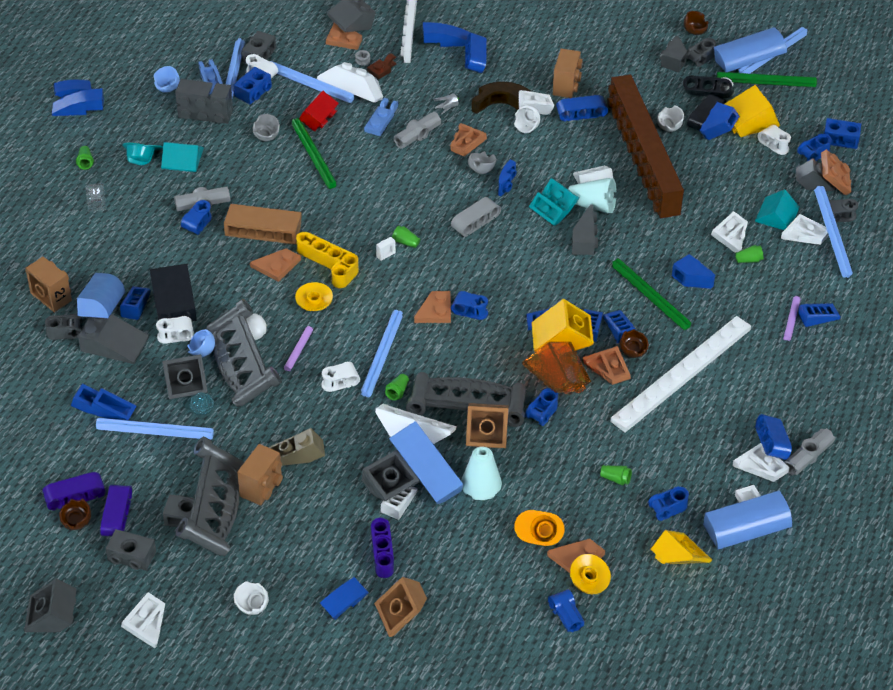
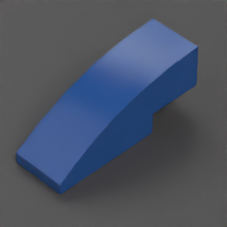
(444, 34)
(79, 103)
(102, 403)

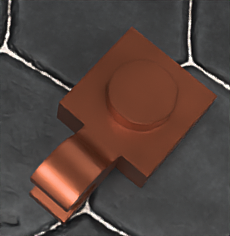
(382, 68)

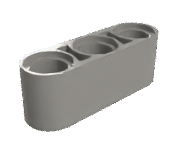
(475, 216)

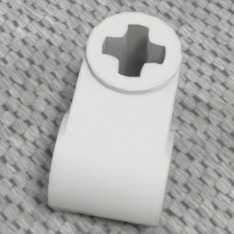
(256, 61)
(773, 138)
(176, 328)
(340, 375)

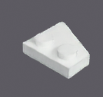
(805, 230)
(731, 232)
(760, 464)
(146, 619)

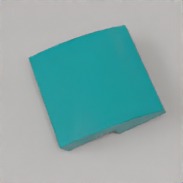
(554, 202)

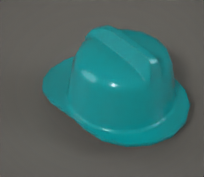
(140, 153)

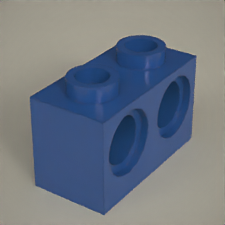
(252, 85)
(843, 133)

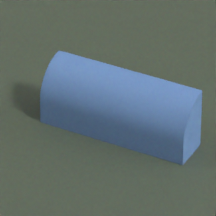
(750, 49)
(100, 296)
(427, 463)
(748, 520)

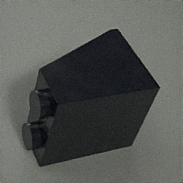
(173, 292)

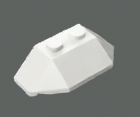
(354, 81)
(397, 419)

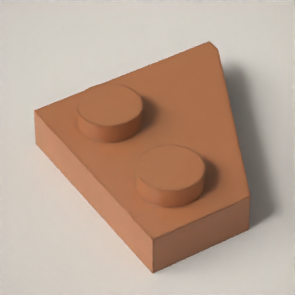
(343, 39)
(467, 139)
(276, 264)
(435, 308)
(608, 365)
(567, 554)

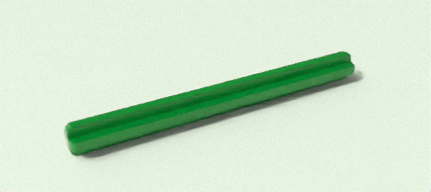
(769, 79)
(314, 153)
(651, 294)

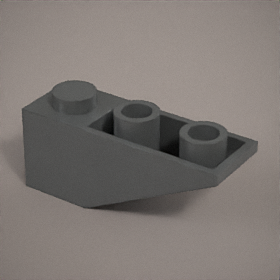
(584, 234)

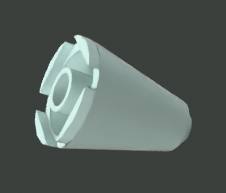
(596, 192)
(481, 475)

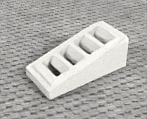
(397, 511)

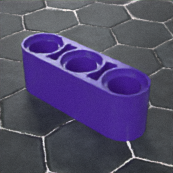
(85, 487)
(116, 509)
(382, 547)

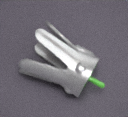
(451, 101)

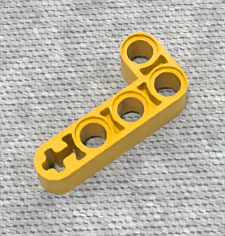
(340, 261)

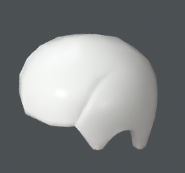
(528, 116)
(670, 118)
(257, 325)
(251, 598)

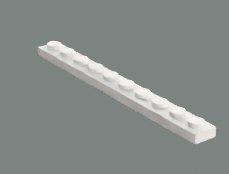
(680, 374)

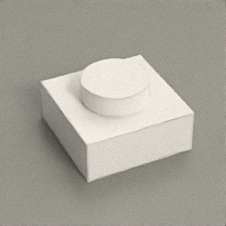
(385, 248)
(746, 493)

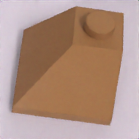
(400, 604)

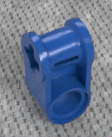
(812, 148)
(197, 217)
(468, 305)
(543, 406)
(669, 502)

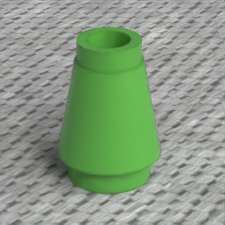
(84, 159)
(405, 237)
(750, 255)
(397, 387)
(617, 474)

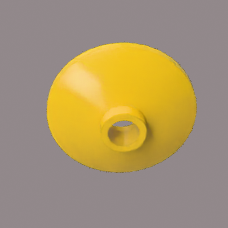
(314, 296)
(594, 567)

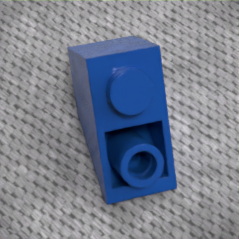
(720, 121)
(692, 273)

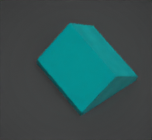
(181, 157)
(778, 210)

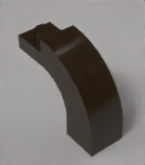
(497, 93)

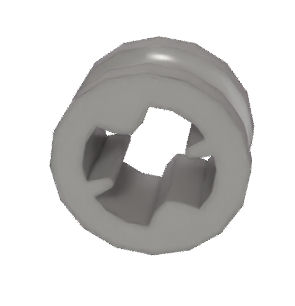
(362, 57)

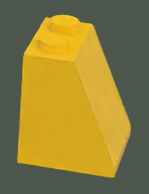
(754, 112)
(563, 324)

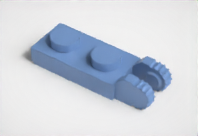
(210, 73)
(381, 118)

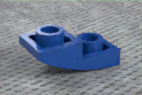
(69, 87)
(507, 174)
(343, 597)

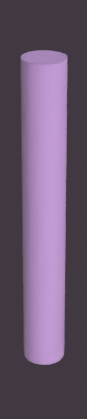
(792, 318)
(298, 348)

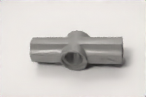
(417, 130)
(213, 196)
(809, 451)

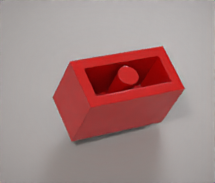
(318, 111)

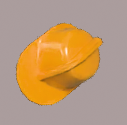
(539, 527)

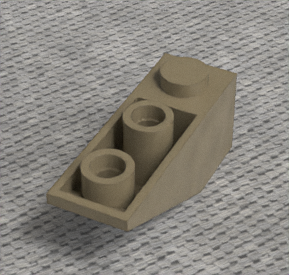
(300, 448)

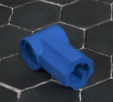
(565, 607)

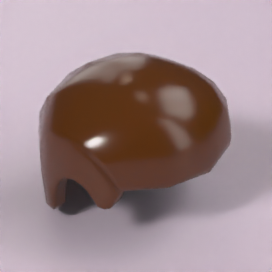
(695, 23)
(634, 344)
(75, 514)

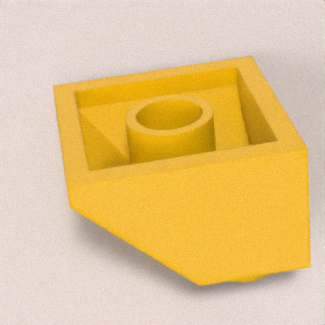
(678, 549)

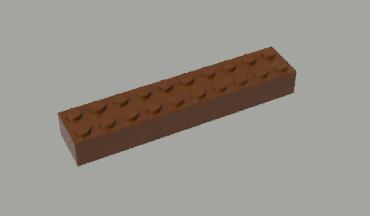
(645, 146)

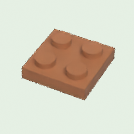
(836, 172)

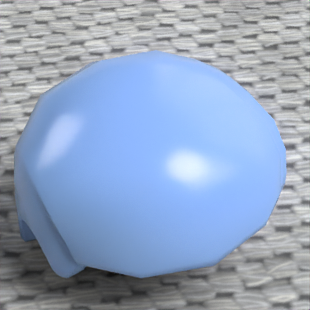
(166, 79)
(202, 343)

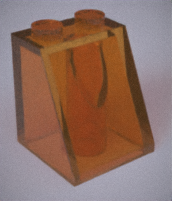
(558, 367)

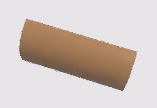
(262, 223)

